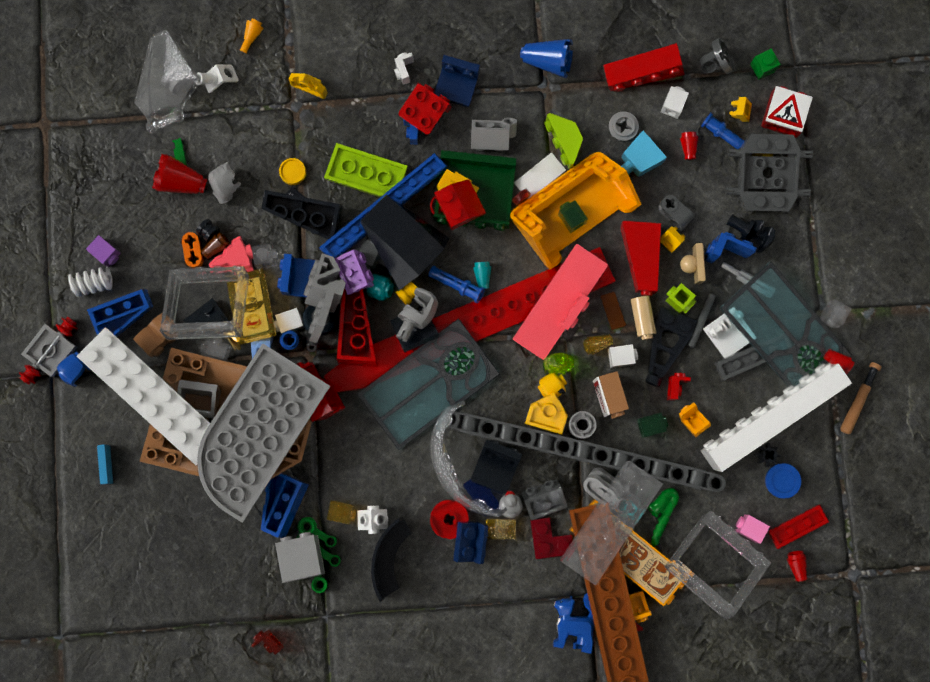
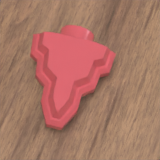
(235, 254)

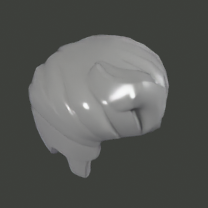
(222, 184)

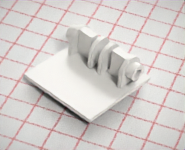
(725, 336)

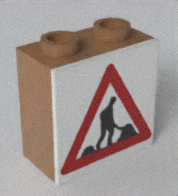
(611, 395)

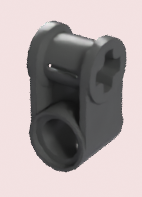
(677, 213)

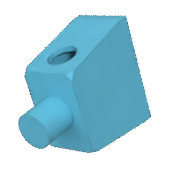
(642, 155)

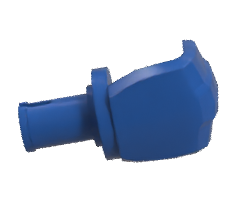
(71, 369)

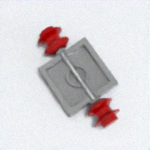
(48, 350)

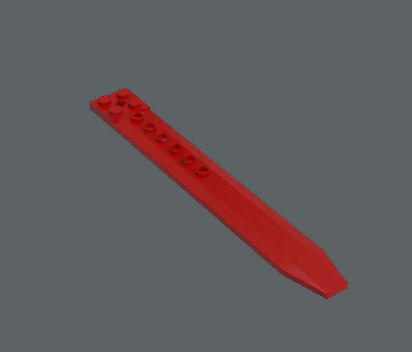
(481, 320)

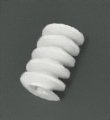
(91, 283)

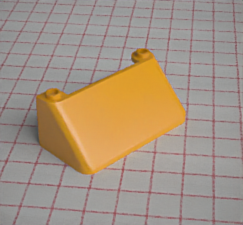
(596, 186)

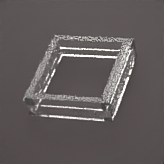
(203, 329)
(703, 590)

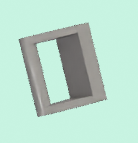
(203, 389)

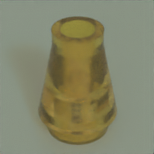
(595, 344)

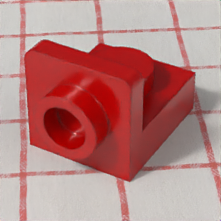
(674, 388)

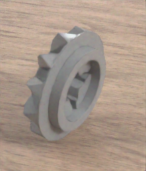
(631, 124)

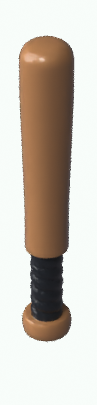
(858, 403)

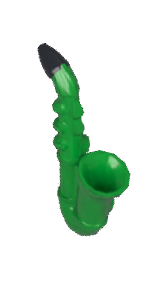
(665, 505)

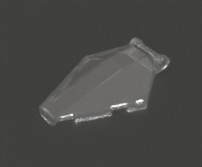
(164, 82)

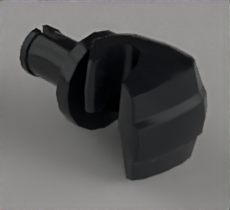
(753, 232)

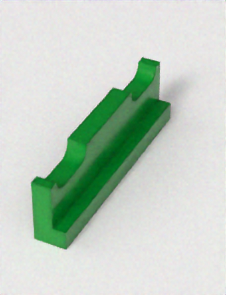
(179, 151)

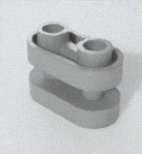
(597, 483)

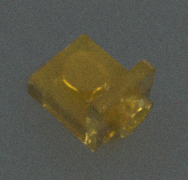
(341, 512)
(501, 528)

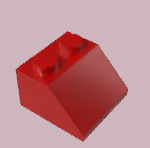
(459, 203)

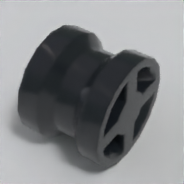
(207, 230)

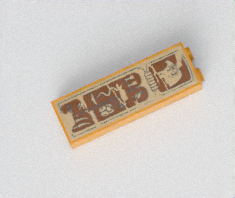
(646, 568)

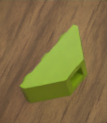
(566, 138)

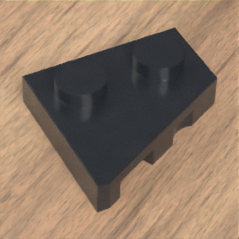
(207, 313)

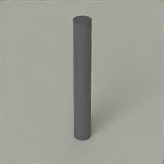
(701, 320)

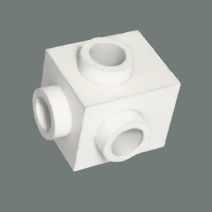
(372, 519)

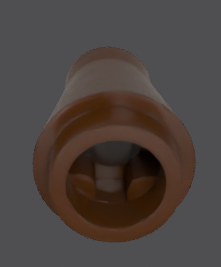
(215, 245)

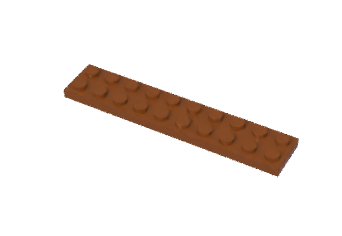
(613, 617)

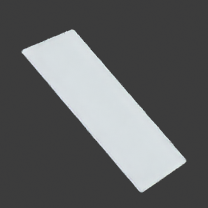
(540, 175)

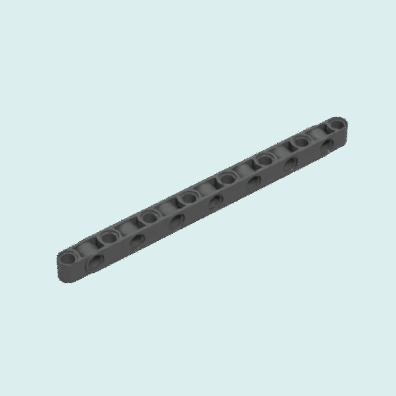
(585, 451)

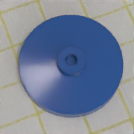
(783, 480)

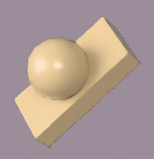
(695, 263)

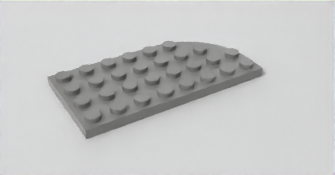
(256, 430)

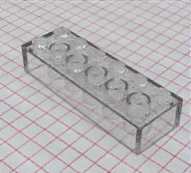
(611, 522)

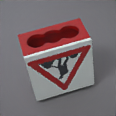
(786, 111)

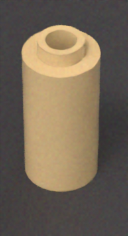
(643, 317)

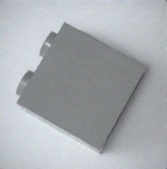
(299, 557)

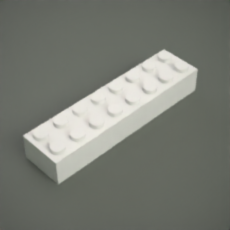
(146, 392)
(775, 417)

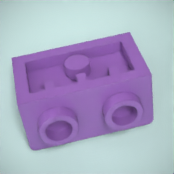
(354, 271)

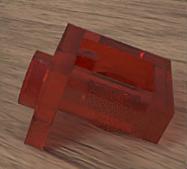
(271, 643)

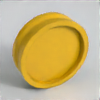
(292, 171)

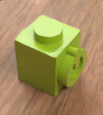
(680, 298)

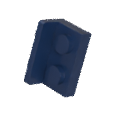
(470, 542)

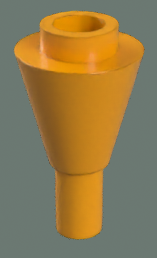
(252, 30)

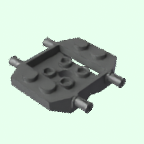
(784, 172)

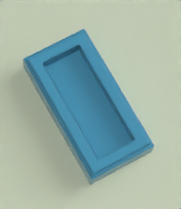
(105, 464)

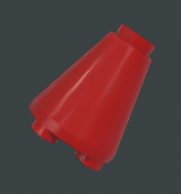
(177, 177)

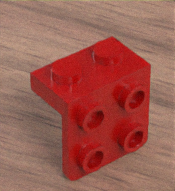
(424, 108)

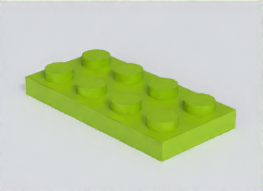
(363, 171)

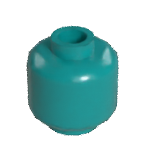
(382, 288)

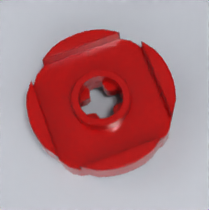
(438, 516)

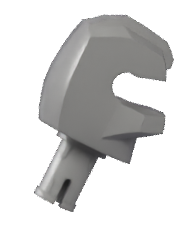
(415, 318)

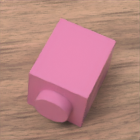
(752, 528)

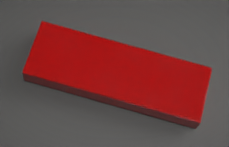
(798, 526)

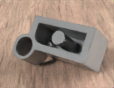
(492, 134)

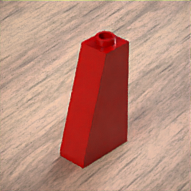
(643, 252)

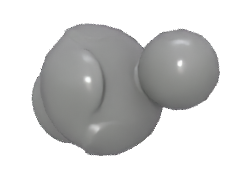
(512, 503)

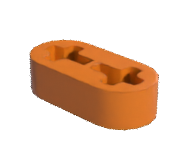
(196, 249)

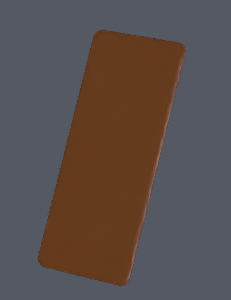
(613, 310)

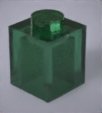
(572, 216)
(652, 425)

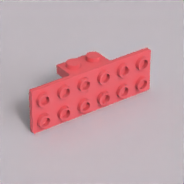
(561, 302)

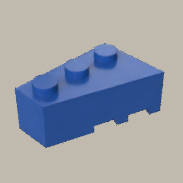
(121, 312)
(281, 504)

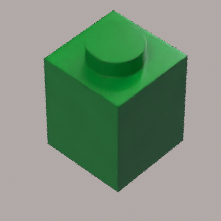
(765, 64)

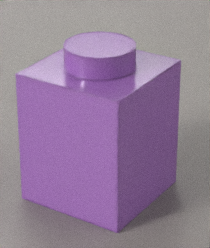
(103, 251)

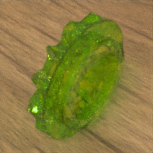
(564, 360)

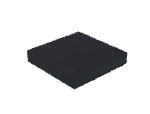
(417, 336)

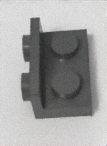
(544, 499)

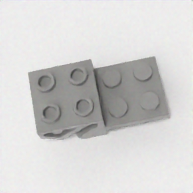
(323, 292)

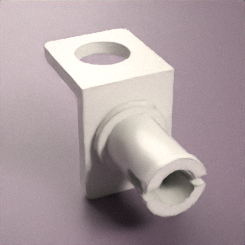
(217, 76)

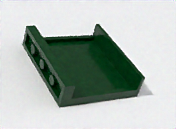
(495, 181)

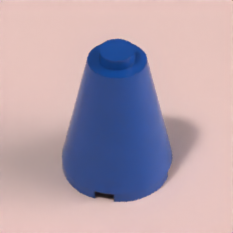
(549, 56)

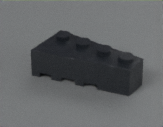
(310, 214)

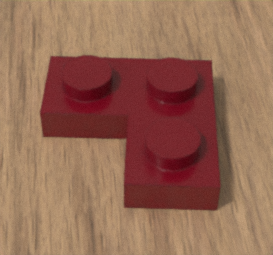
(544, 544)

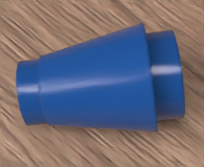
(286, 337)

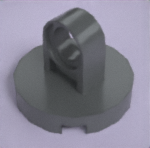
(719, 57)

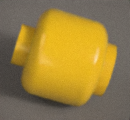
(552, 383)

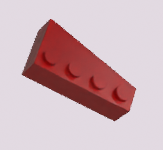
(644, 68)
(354, 338)

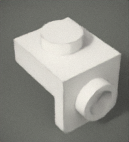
(400, 62)

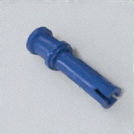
(720, 130)
(464, 287)

